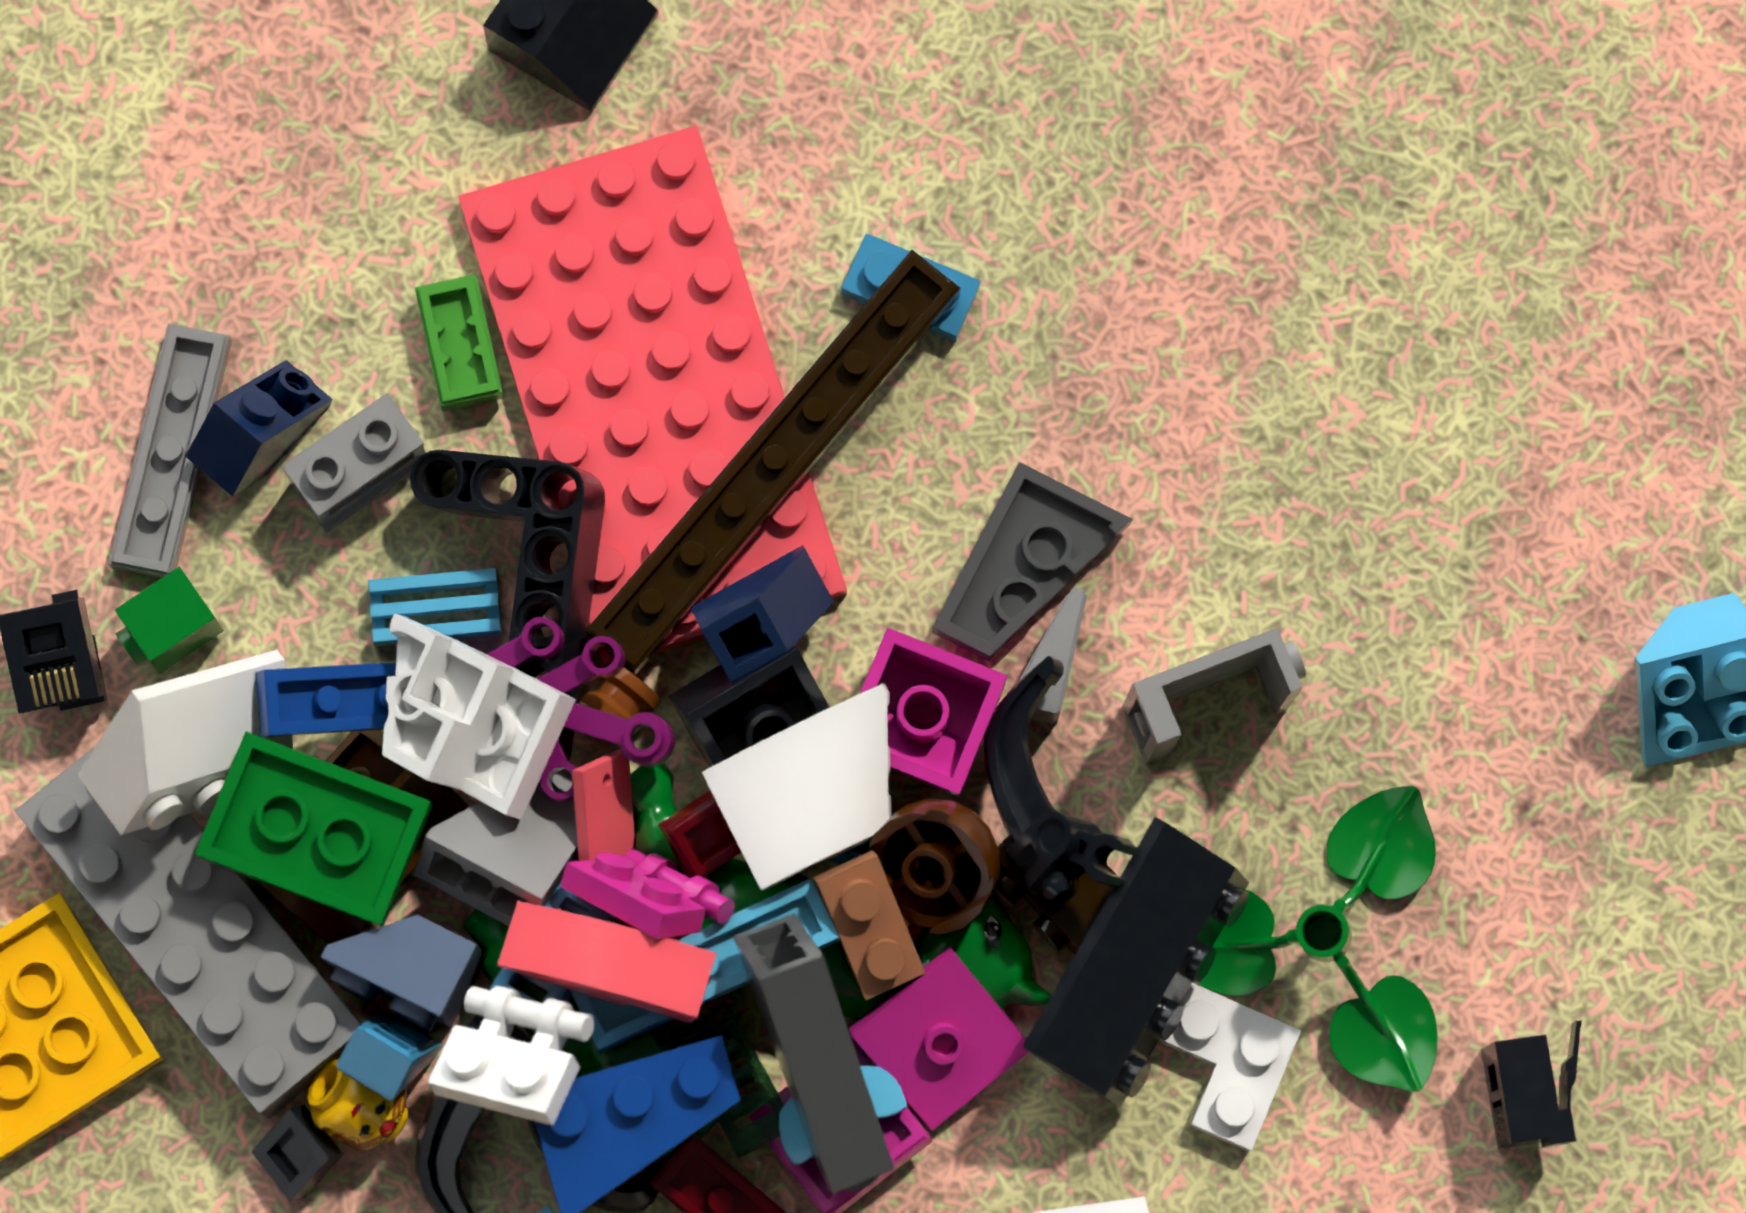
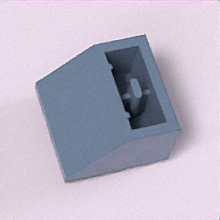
(412, 964)

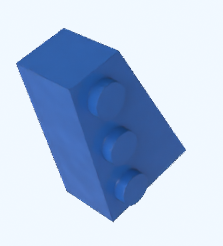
(631, 1116)

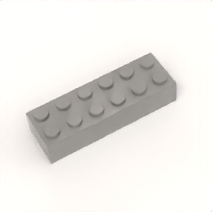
(199, 941)

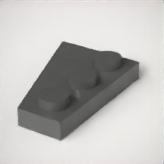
(1024, 559)

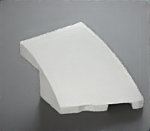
(469, 718)
(808, 788)

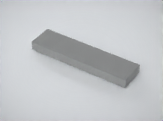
(161, 475)

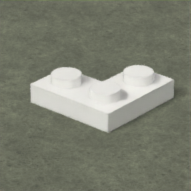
(1247, 1060)

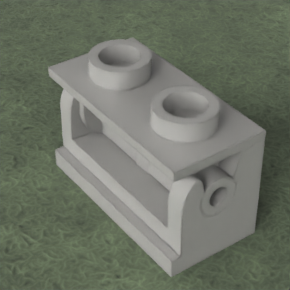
(355, 462)

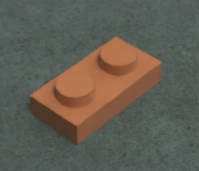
(869, 925)

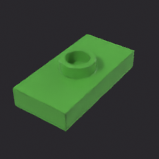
(459, 342)

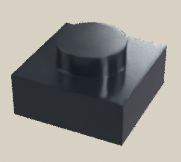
(297, 1153)

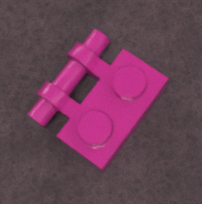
(647, 893)

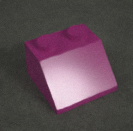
(935, 708)

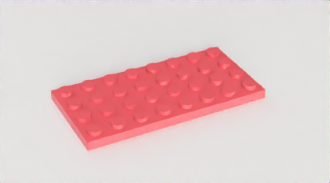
(637, 348)

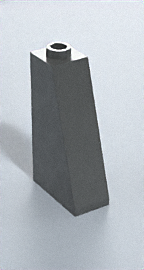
(815, 1052)

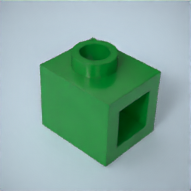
(166, 622)

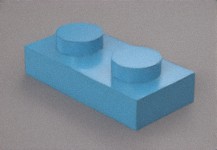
(879, 258)

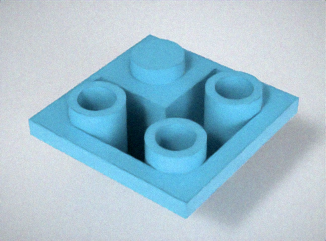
(1693, 681)

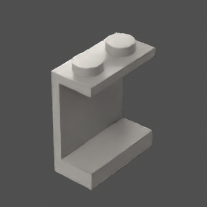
(1148, 699)

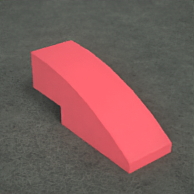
(607, 960)

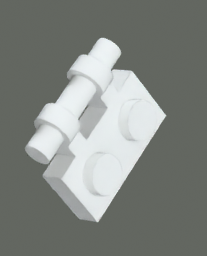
(506, 1073)

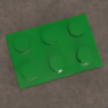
(314, 829)

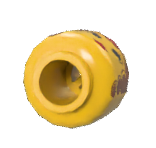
(354, 1111)

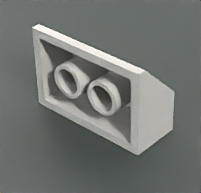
(176, 744)

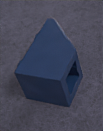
(256, 426)
(763, 613)

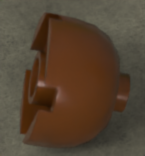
(938, 863)

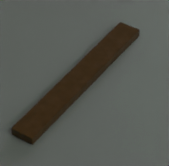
(774, 460)

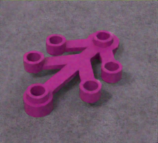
(583, 718)

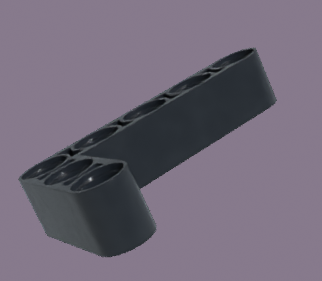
(544, 529)

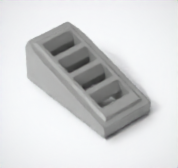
(1059, 643)

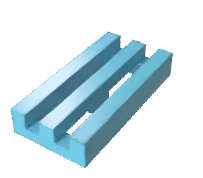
(437, 582)

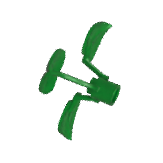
(1385, 1032)

